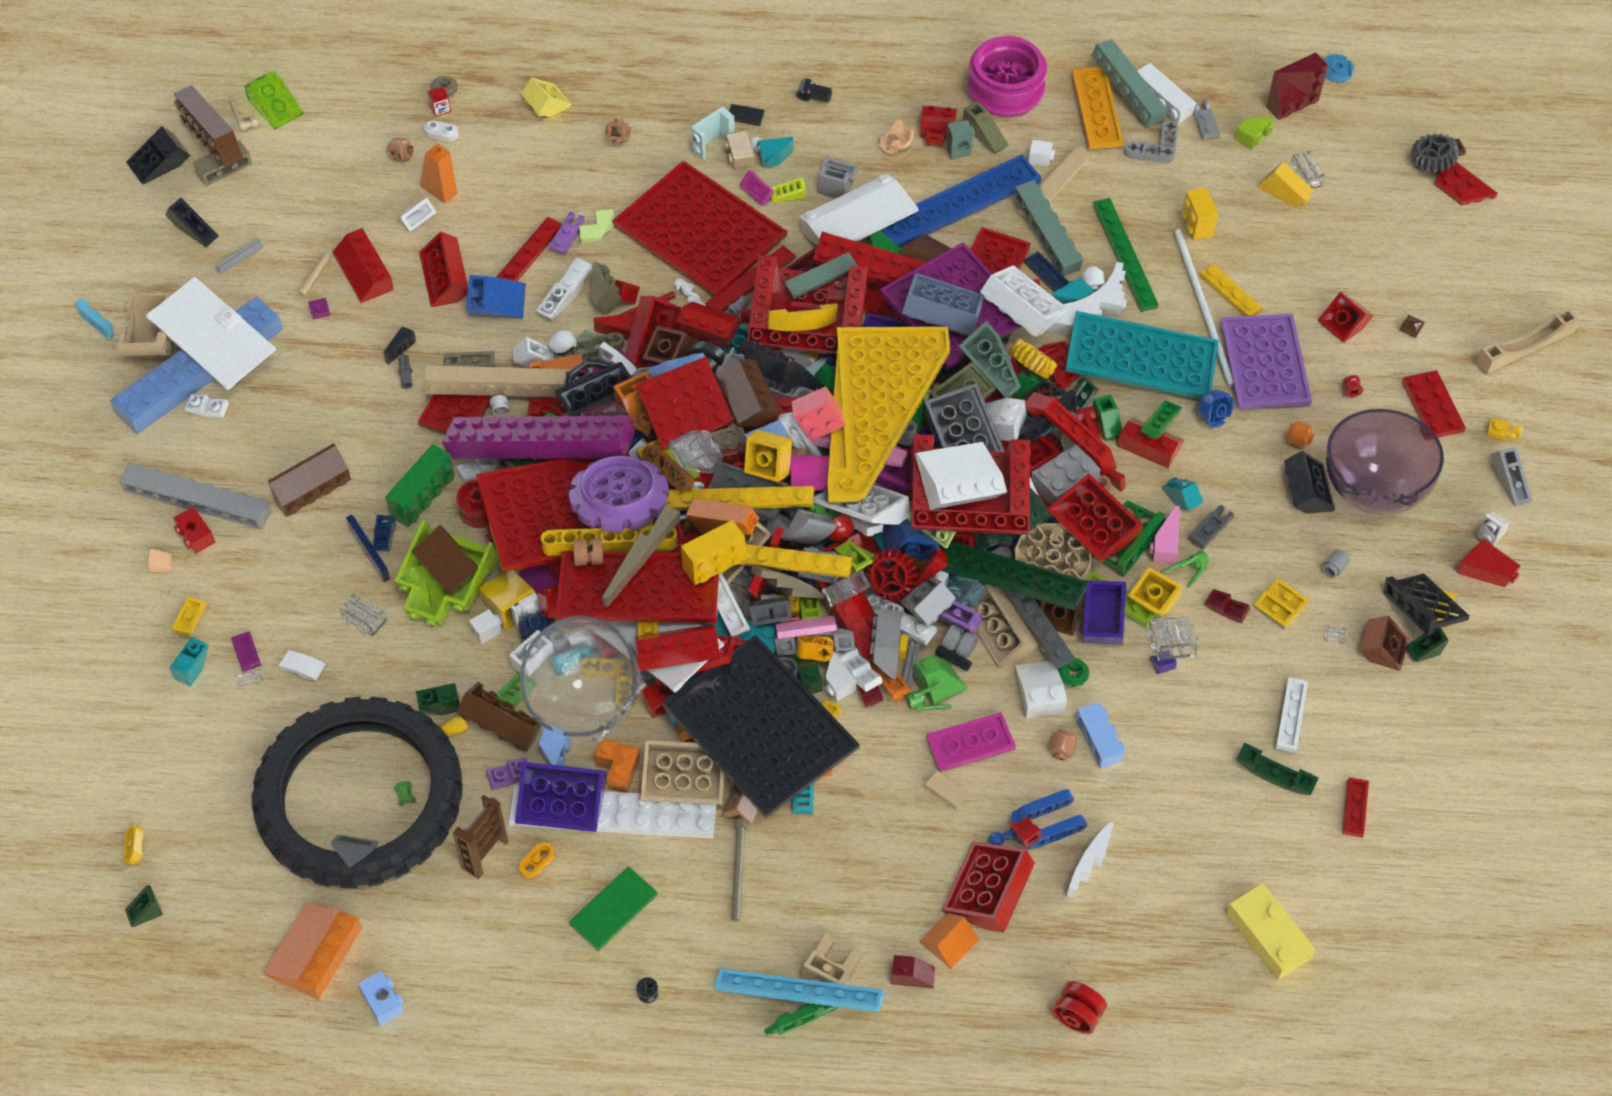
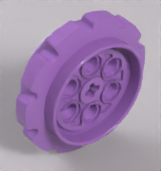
(618, 493)

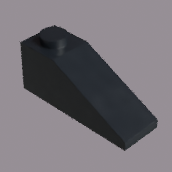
(190, 223)

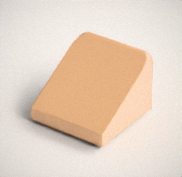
(159, 561)

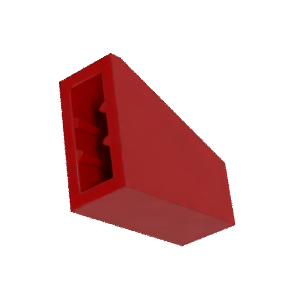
(1489, 565)

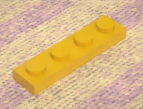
(1230, 291)

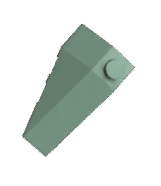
(989, 355)

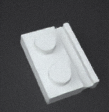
(526, 606)

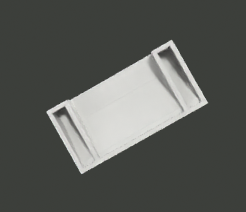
(860, 211)

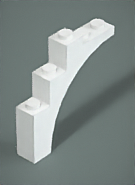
(1106, 300)

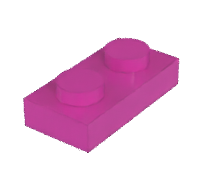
(757, 187)

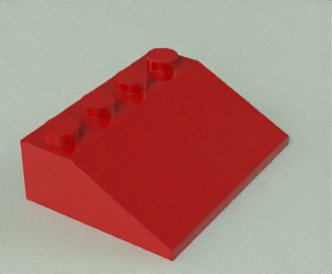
(1096, 518)
(989, 885)

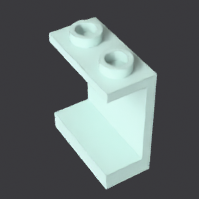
(716, 124)

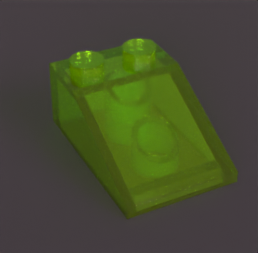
(273, 100)

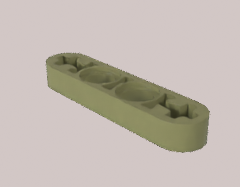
(589, 345)

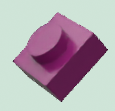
(319, 308)

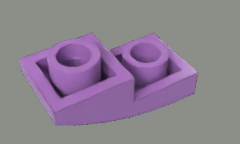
(505, 775)

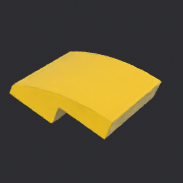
(1281, 602)

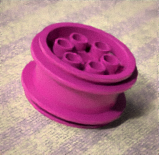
(1007, 76)

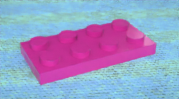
(970, 741)

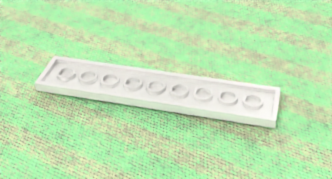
(628, 814)

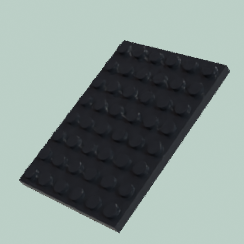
(761, 726)

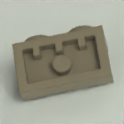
(729, 436)

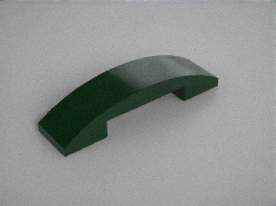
(1274, 772)

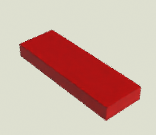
(1355, 807)

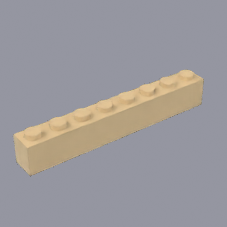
(493, 381)

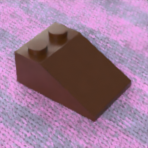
(924, 248)

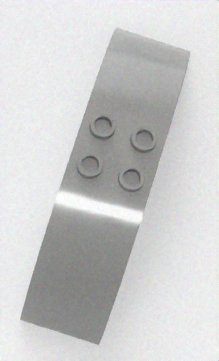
(803, 529)

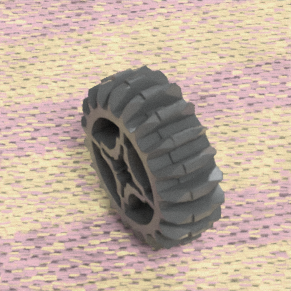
(1434, 152)

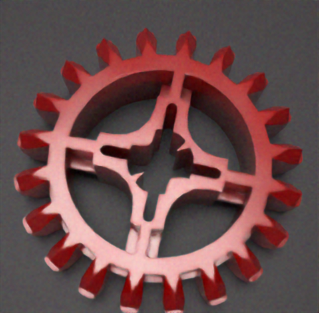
(885, 570)

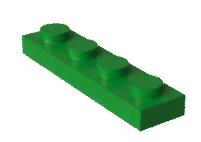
(1161, 419)

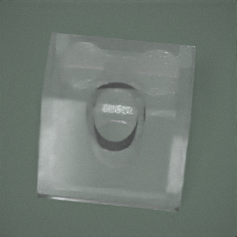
(697, 451)

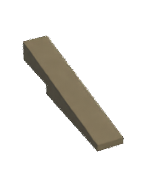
(641, 551)

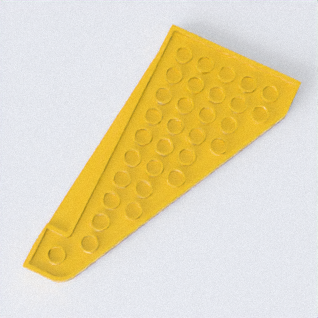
(879, 388)

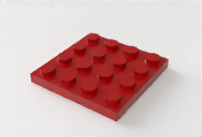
(684, 401)

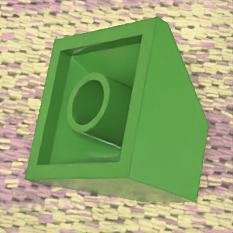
(935, 670)

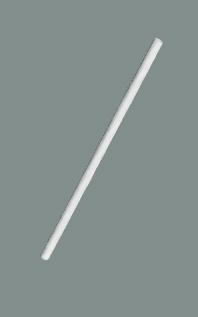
(1204, 307)

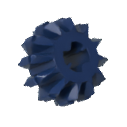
(532, 623)

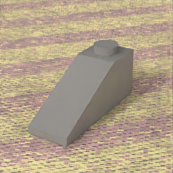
(1511, 475)

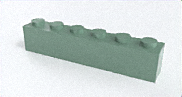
(1129, 83)
(1048, 228)

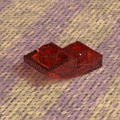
(734, 456)

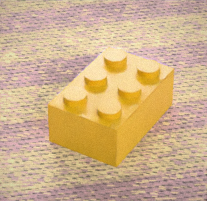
(713, 552)

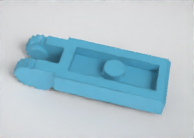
(95, 319)

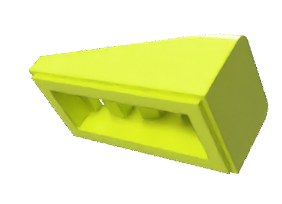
(798, 187)

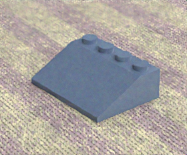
(943, 304)

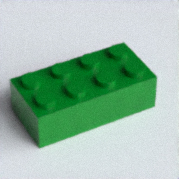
(420, 485)

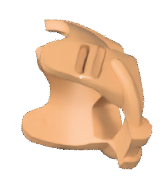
(901, 134)

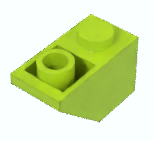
(1253, 131)

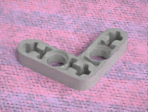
(1163, 148)

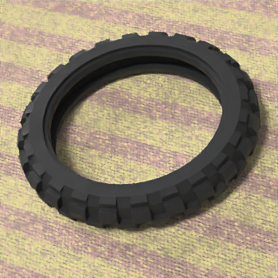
(330, 721)

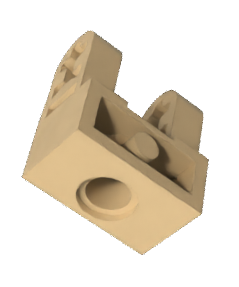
(824, 970)

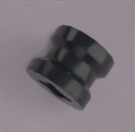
(647, 995)

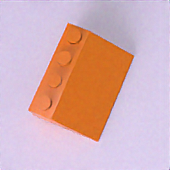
(314, 949)

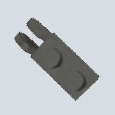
(1210, 527)

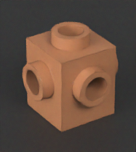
(611, 130)

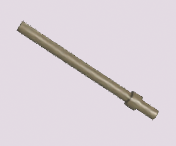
(740, 826)

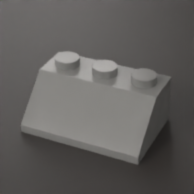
(886, 640)

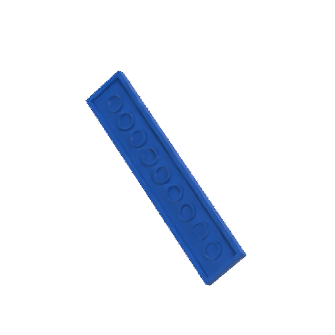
(962, 200)

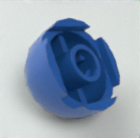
(1215, 407)

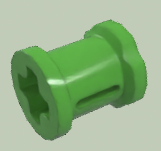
(402, 792)

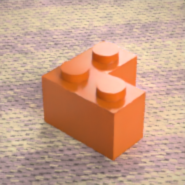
(621, 762)

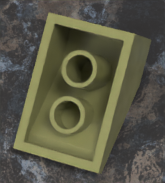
(967, 376)

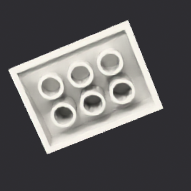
(1023, 300)
(959, 475)
(878, 507)

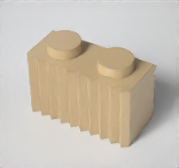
(739, 150)

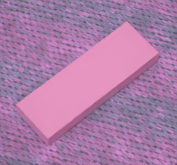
(806, 627)

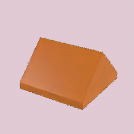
(950, 939)

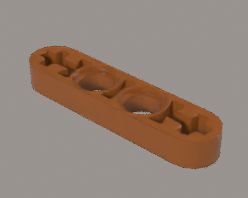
(669, 464)

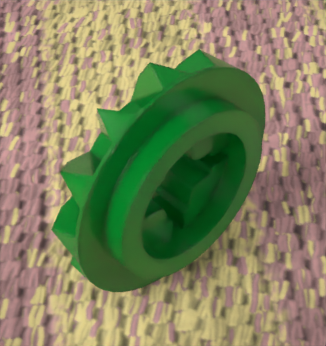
(1082, 673)

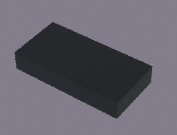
(747, 114)

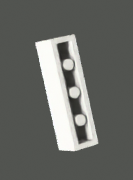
(1177, 103)

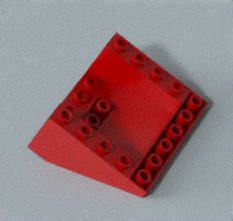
(772, 294)
(999, 515)

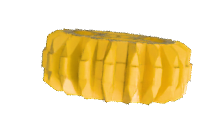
(1033, 358)

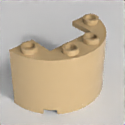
(142, 335)

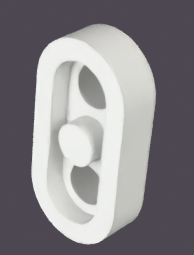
(441, 130)

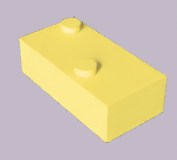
(1270, 931)

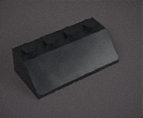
(591, 389)

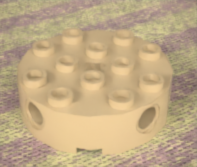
(1055, 550)

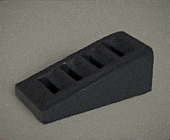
(400, 343)

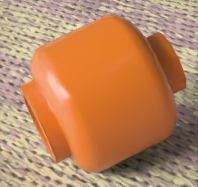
(1299, 434)

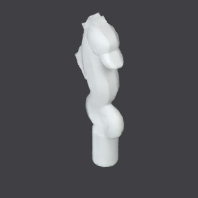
(687, 290)

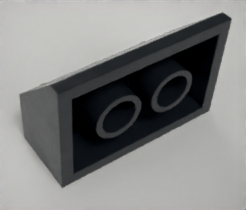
(1308, 484)

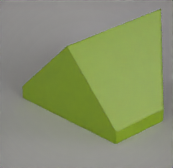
(860, 556)

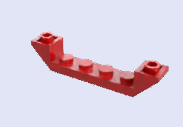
(1073, 429)

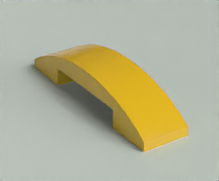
(802, 320)

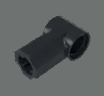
(809, 90)

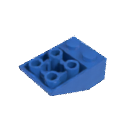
(495, 297)

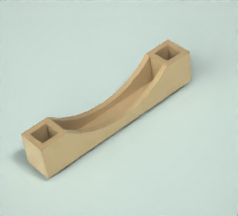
(1503, 353)

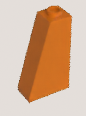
(438, 174)
(710, 515)

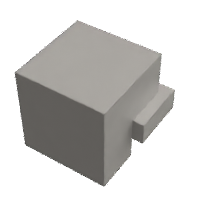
(836, 177)

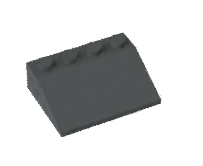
(961, 419)

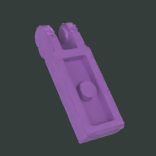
(566, 234)

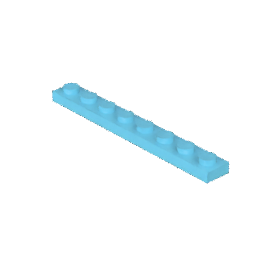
(799, 990)

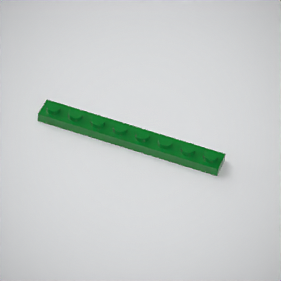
(1125, 254)

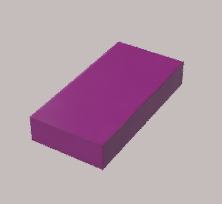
(246, 651)

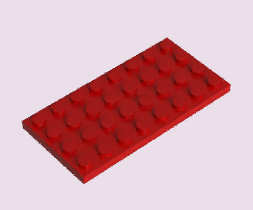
(654, 594)

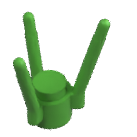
(1196, 561)
(917, 699)

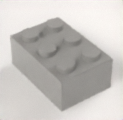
(1063, 473)

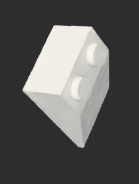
(1007, 417)
(1041, 689)

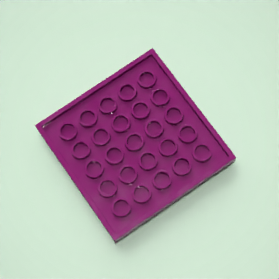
(960, 268)

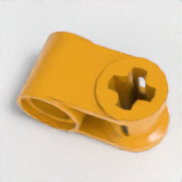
(813, 647)

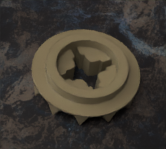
(445, 81)

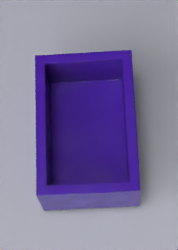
(1105, 612)

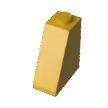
(1286, 185)

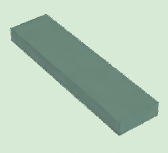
(820, 275)

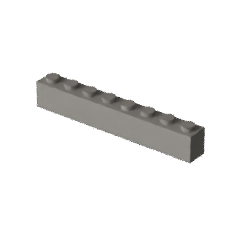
(189, 493)

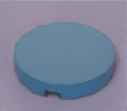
(1338, 68)

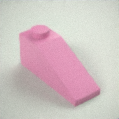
(1166, 540)

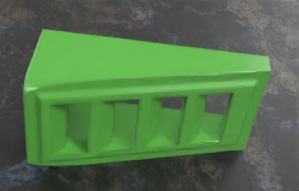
(508, 690)

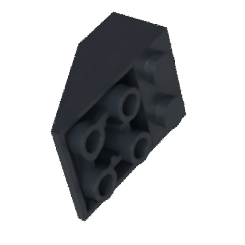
(157, 156)

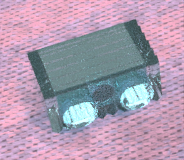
(966, 590)

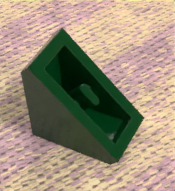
(1428, 646)
(143, 907)

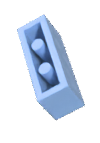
(1100, 734)

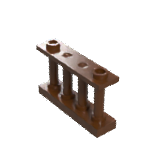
(480, 837)

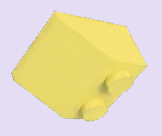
(544, 97)

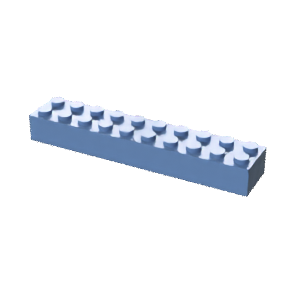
(181, 376)

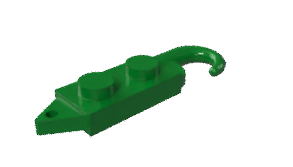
(798, 1018)

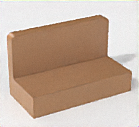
(739, 805)

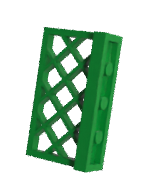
(1141, 543)

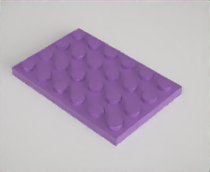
(1265, 361)

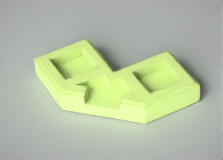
(595, 232)

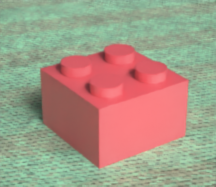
(818, 413)

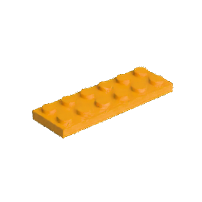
(1097, 108)

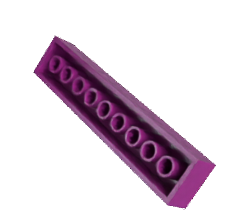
(538, 437)

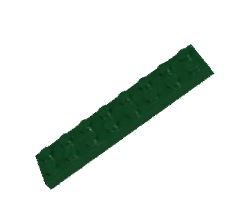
(1014, 575)

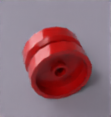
(471, 505)
(1079, 1007)

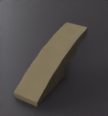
(789, 584)

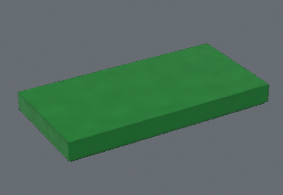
(613, 908)

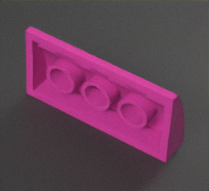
(809, 471)

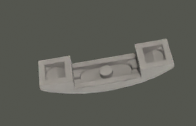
(842, 638)

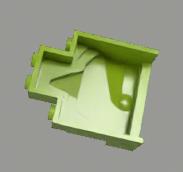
(426, 595)

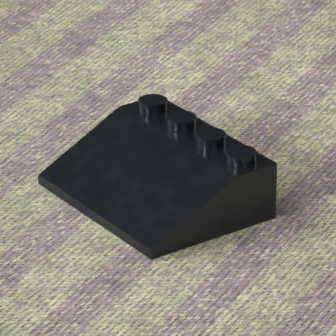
(778, 367)

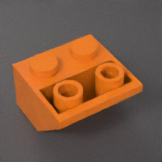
(627, 394)

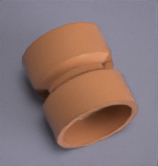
(595, 550)

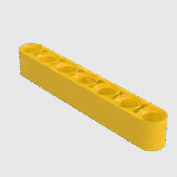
(556, 541)

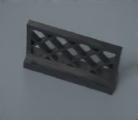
(1038, 426)
(1416, 608)

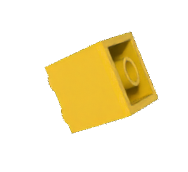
(503, 593)

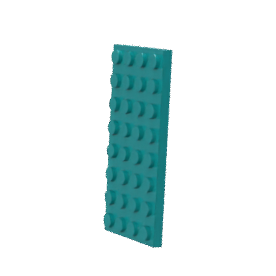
(1142, 355)

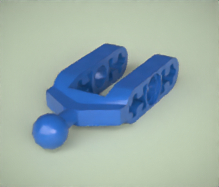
(1039, 808)

